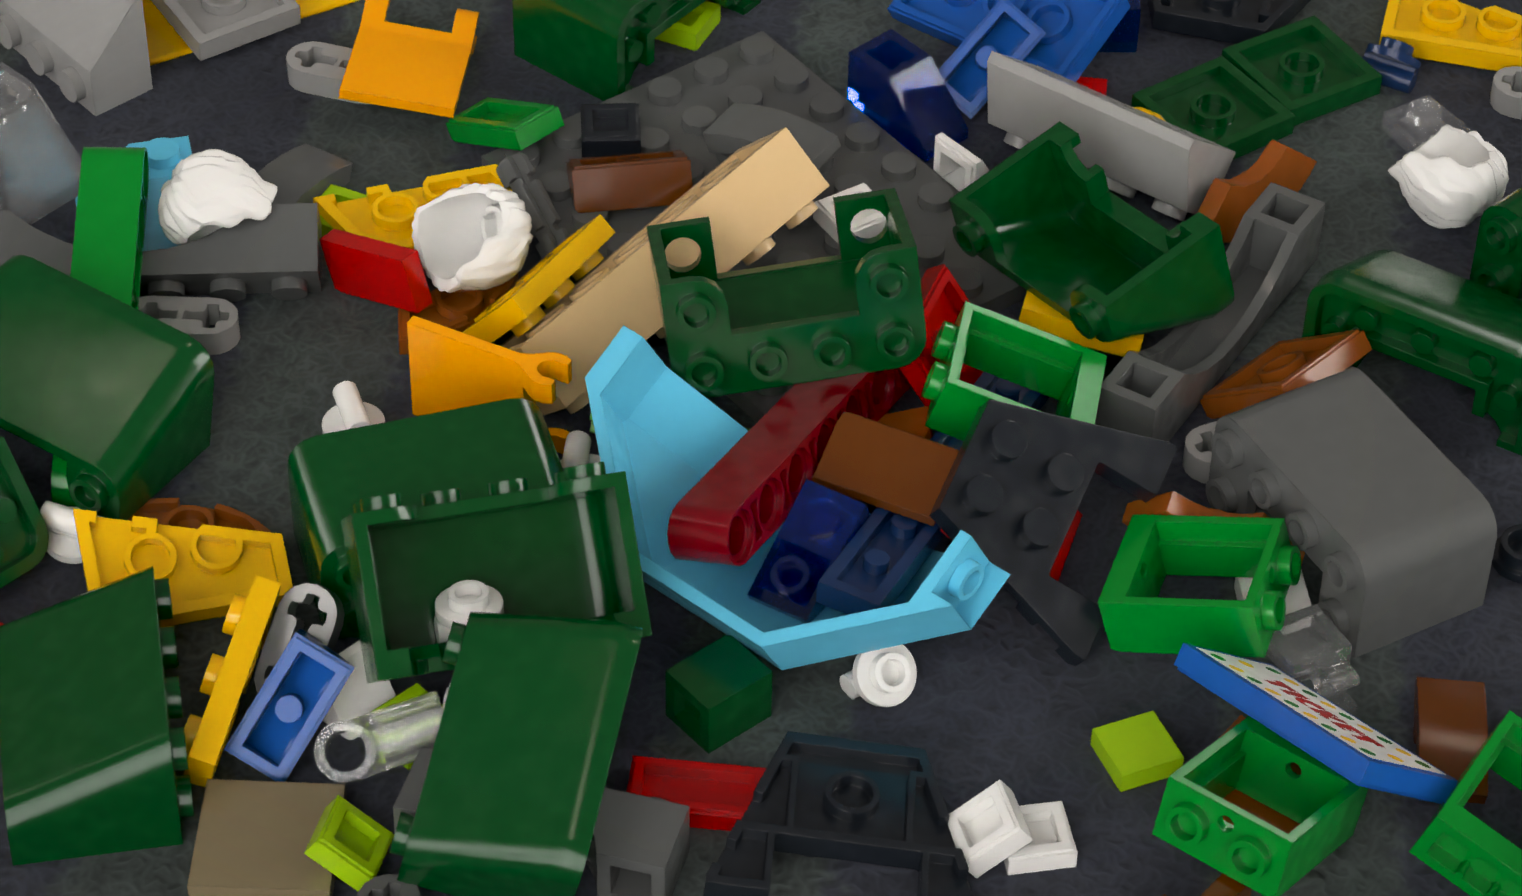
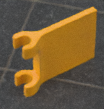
(409, 64)
(464, 371)

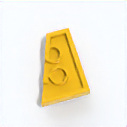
(1456, 32)
(390, 214)
(544, 283)
(201, 563)
(229, 677)

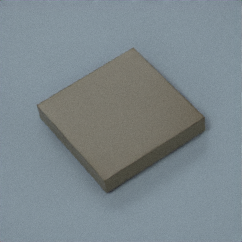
(256, 839)

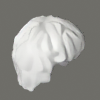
(1452, 177)
(211, 193)
(472, 237)

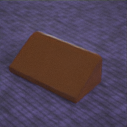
(628, 180)
(885, 466)

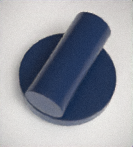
(1394, 62)

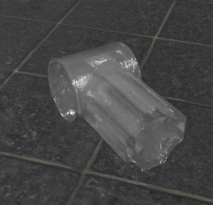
(390, 737)

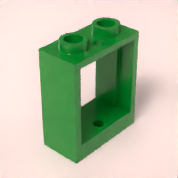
(1011, 353)
(1198, 547)
(1463, 845)
(1252, 850)

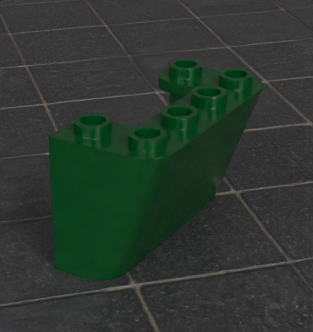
(797, 316)
(90, 725)

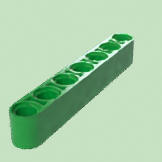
(108, 240)

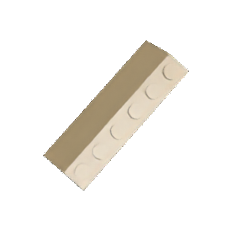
(746, 203)

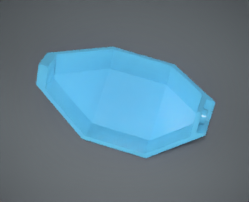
(666, 442)

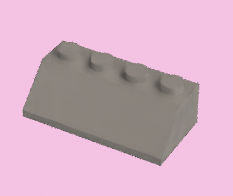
(84, 46)
(1124, 141)

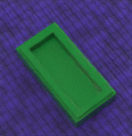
(504, 123)

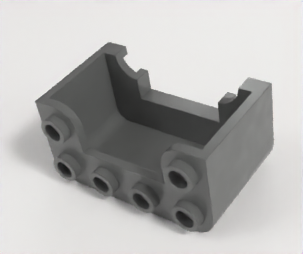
(1366, 501)

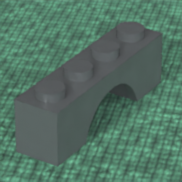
(634, 845)

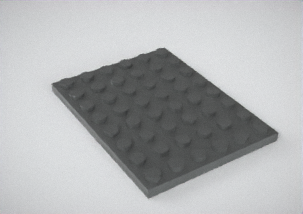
(763, 73)

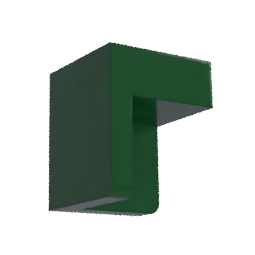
(718, 693)

